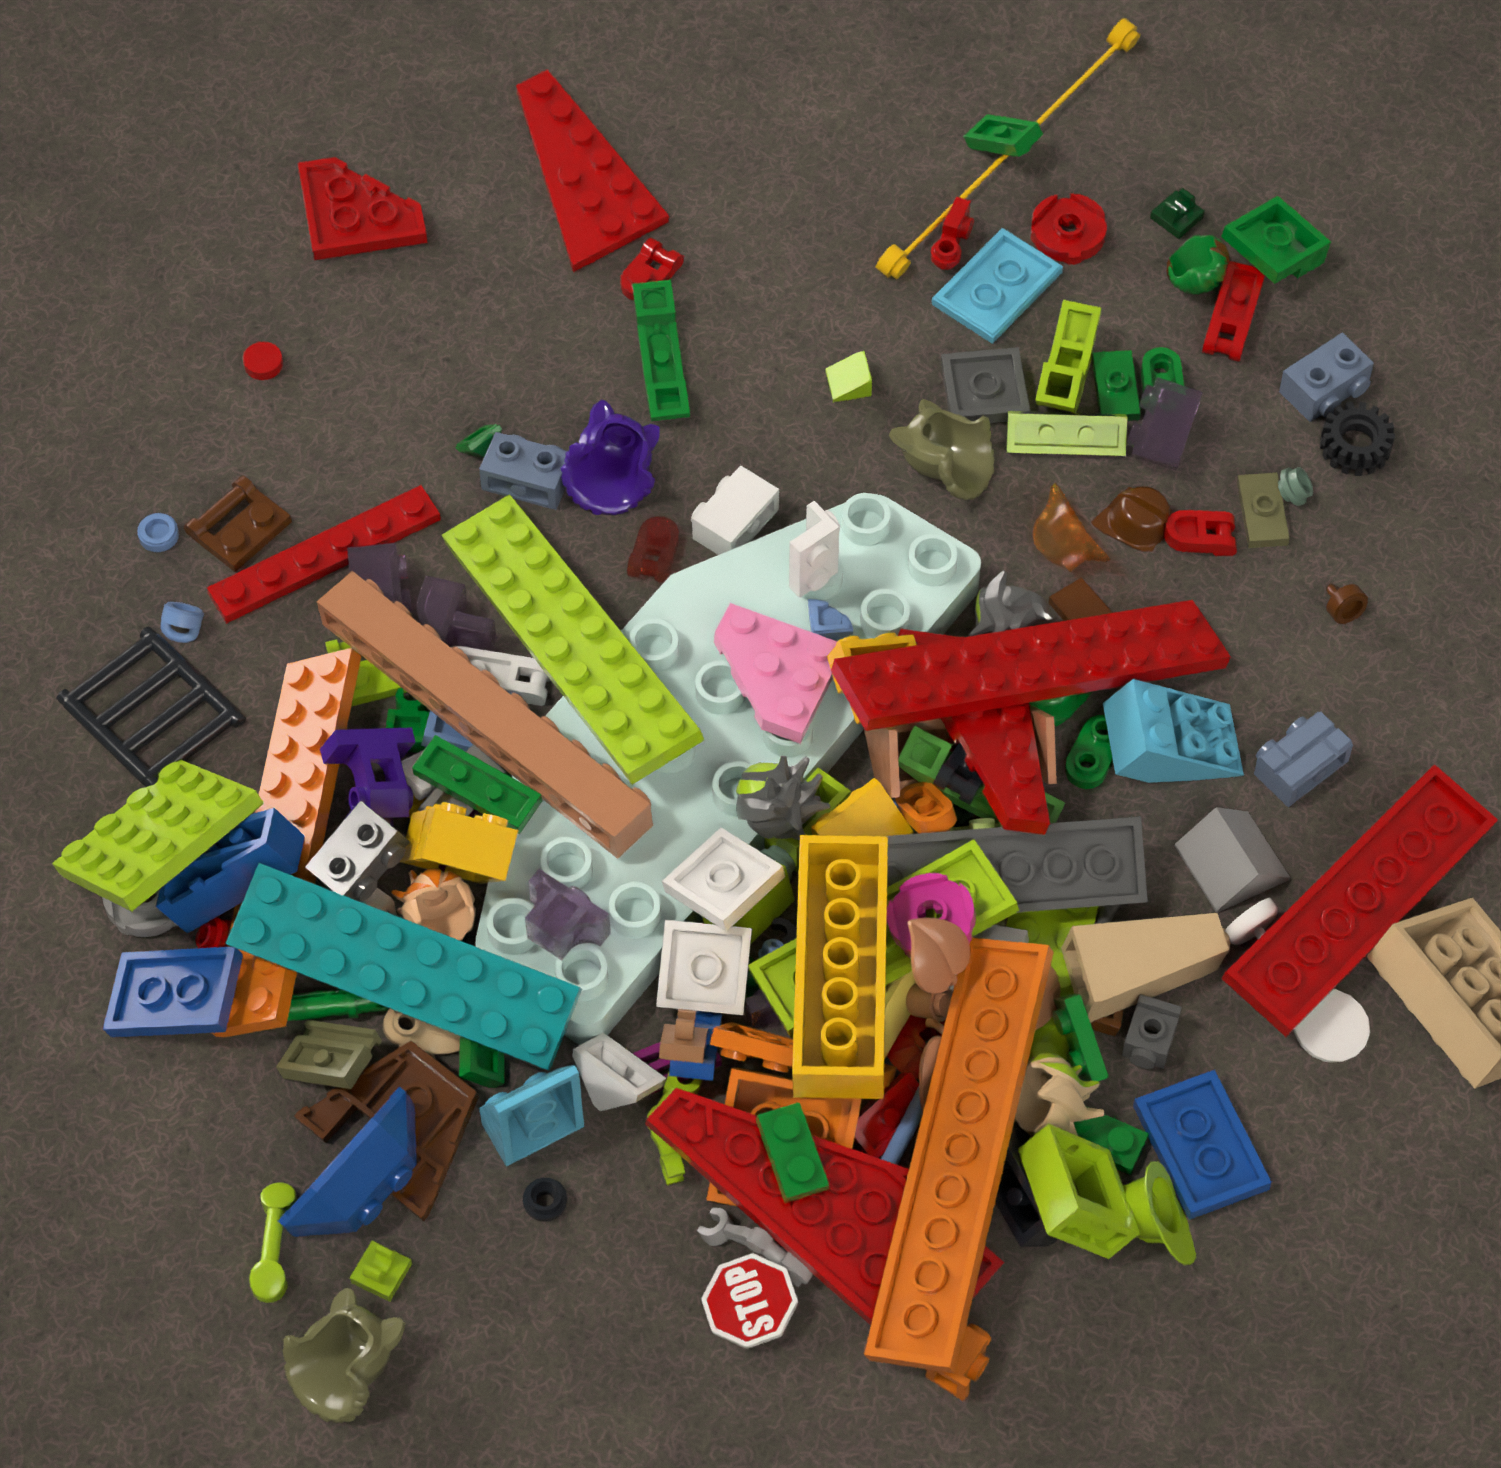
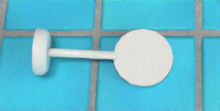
(1337, 1025)

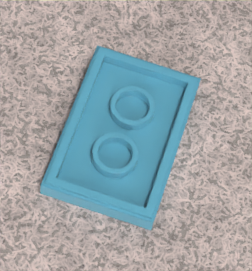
(997, 285)

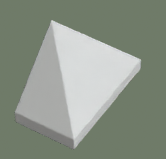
(614, 1074)

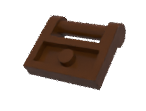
(243, 534)

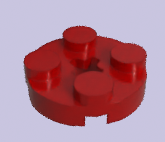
(1064, 245)

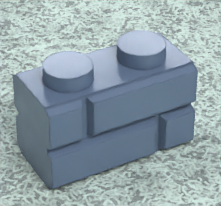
(1302, 758)

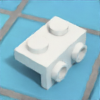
(814, 552)

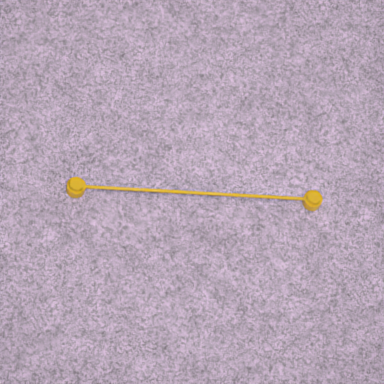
(894, 259)

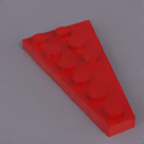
(588, 183)

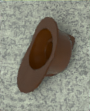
(1135, 518)

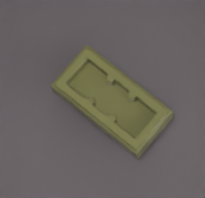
(1262, 510)

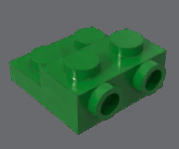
(1277, 240)

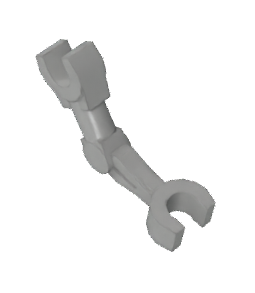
(757, 1241)

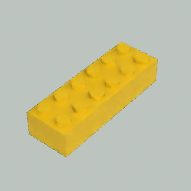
(840, 967)

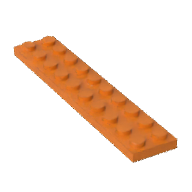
(298, 785)
(959, 1157)

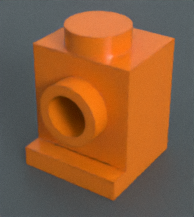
(970, 1363)

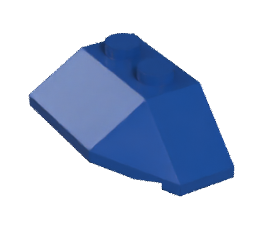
(361, 1176)

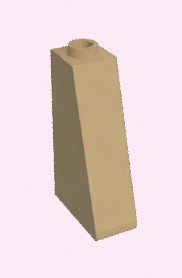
(1145, 957)

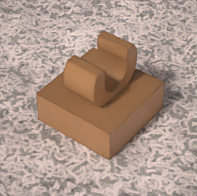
(683, 1040)

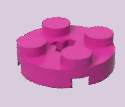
(926, 893)

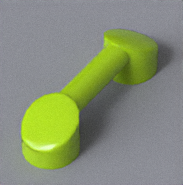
(267, 1275)

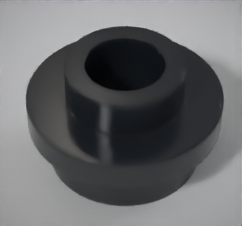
(541, 1187)

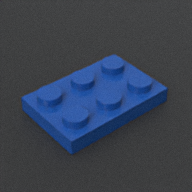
(173, 992)
(1202, 1144)

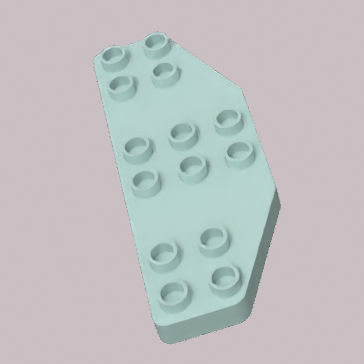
(889, 577)

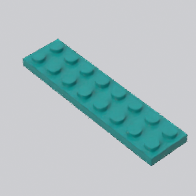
(404, 966)

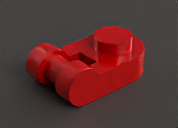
(640, 271)
(1187, 532)

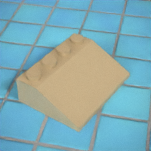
(1450, 979)

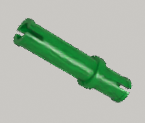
(329, 1003)

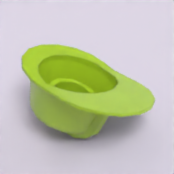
(1160, 1214)

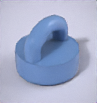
(182, 616)

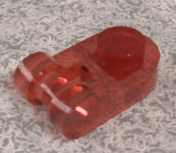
(658, 538)

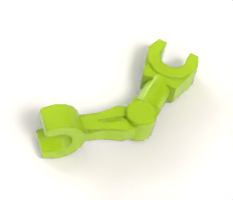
(670, 1161)

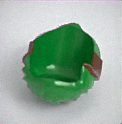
(1198, 265)

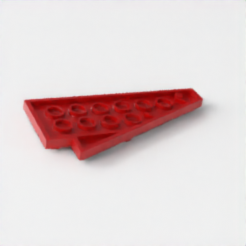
(834, 1233)

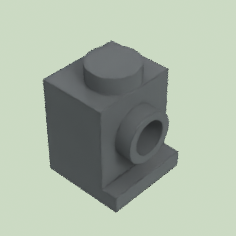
(1157, 1017)

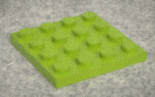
(156, 834)

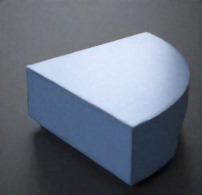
(828, 621)

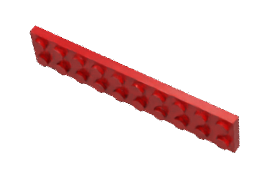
(1028, 664)

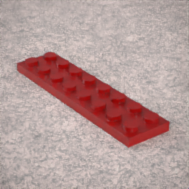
(1359, 900)

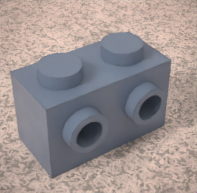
(1327, 377)
(523, 470)

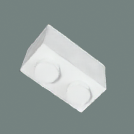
(735, 511)

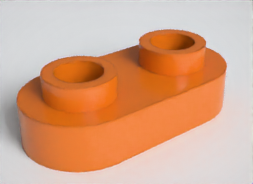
(926, 808)

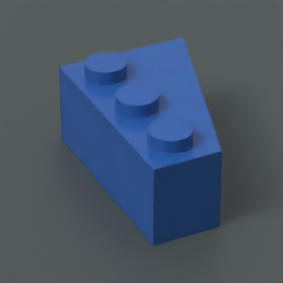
(224, 871)

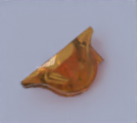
(1062, 535)

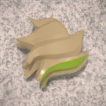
(1053, 1095)

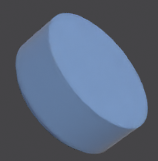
(158, 532)

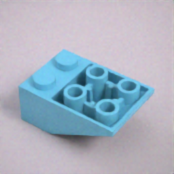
(1170, 735)

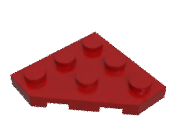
(355, 211)

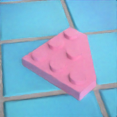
(776, 668)

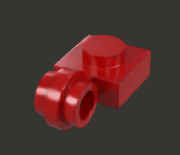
(957, 225)

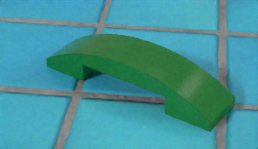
(660, 350)

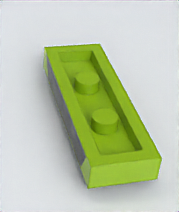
(1066, 433)

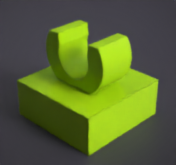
(380, 1271)

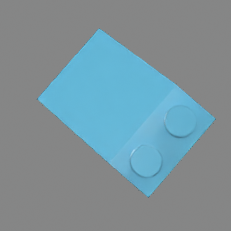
(534, 1113)

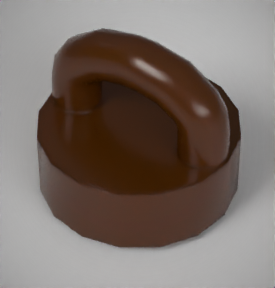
(1346, 602)

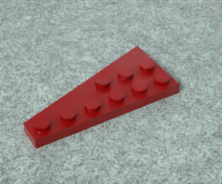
(1004, 754)

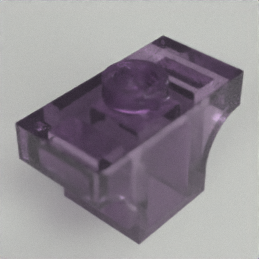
(563, 916)

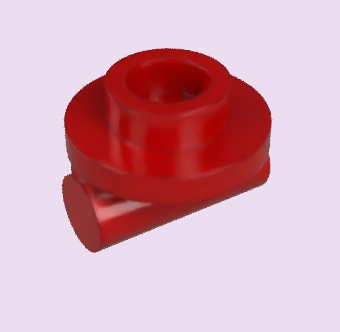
(213, 934)

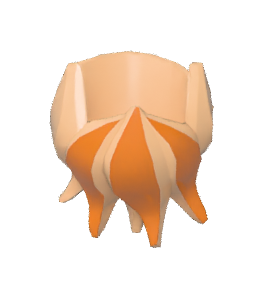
(438, 902)

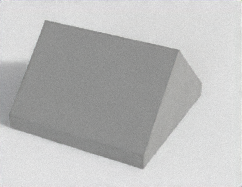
(1230, 858)

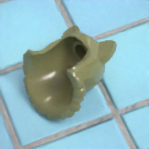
(948, 449)
(340, 1358)

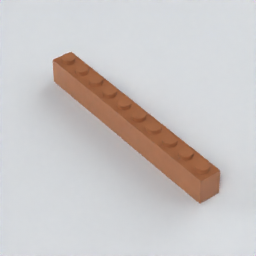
(487, 714)

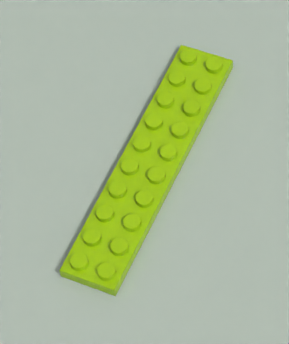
(573, 640)

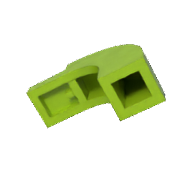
(1070, 357)

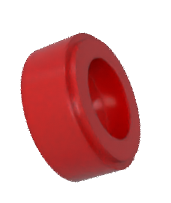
(262, 360)

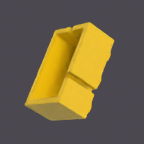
(469, 846)

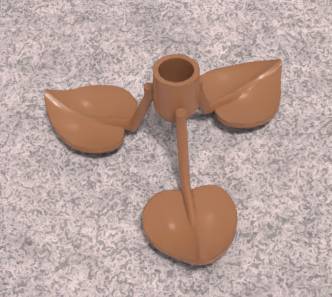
(937, 955)

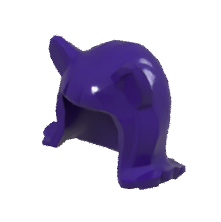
(610, 462)

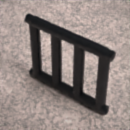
(175, 665)

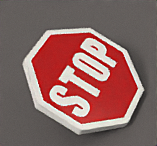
(749, 1301)

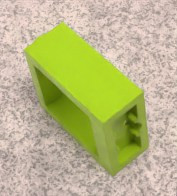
(1101, 1215)

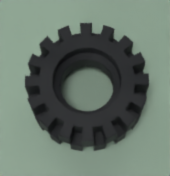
(1357, 420)

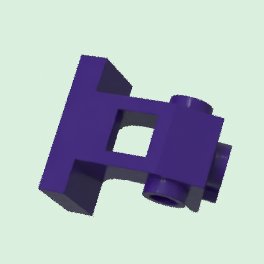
(380, 746)

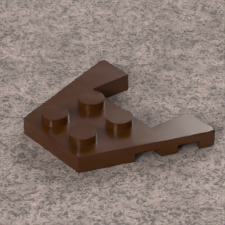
(441, 1115)

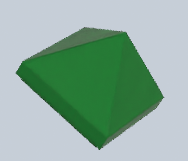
(479, 441)

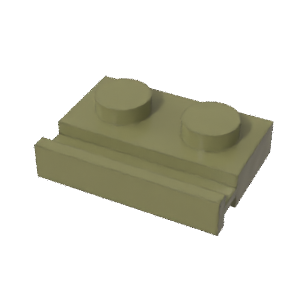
(329, 1054)

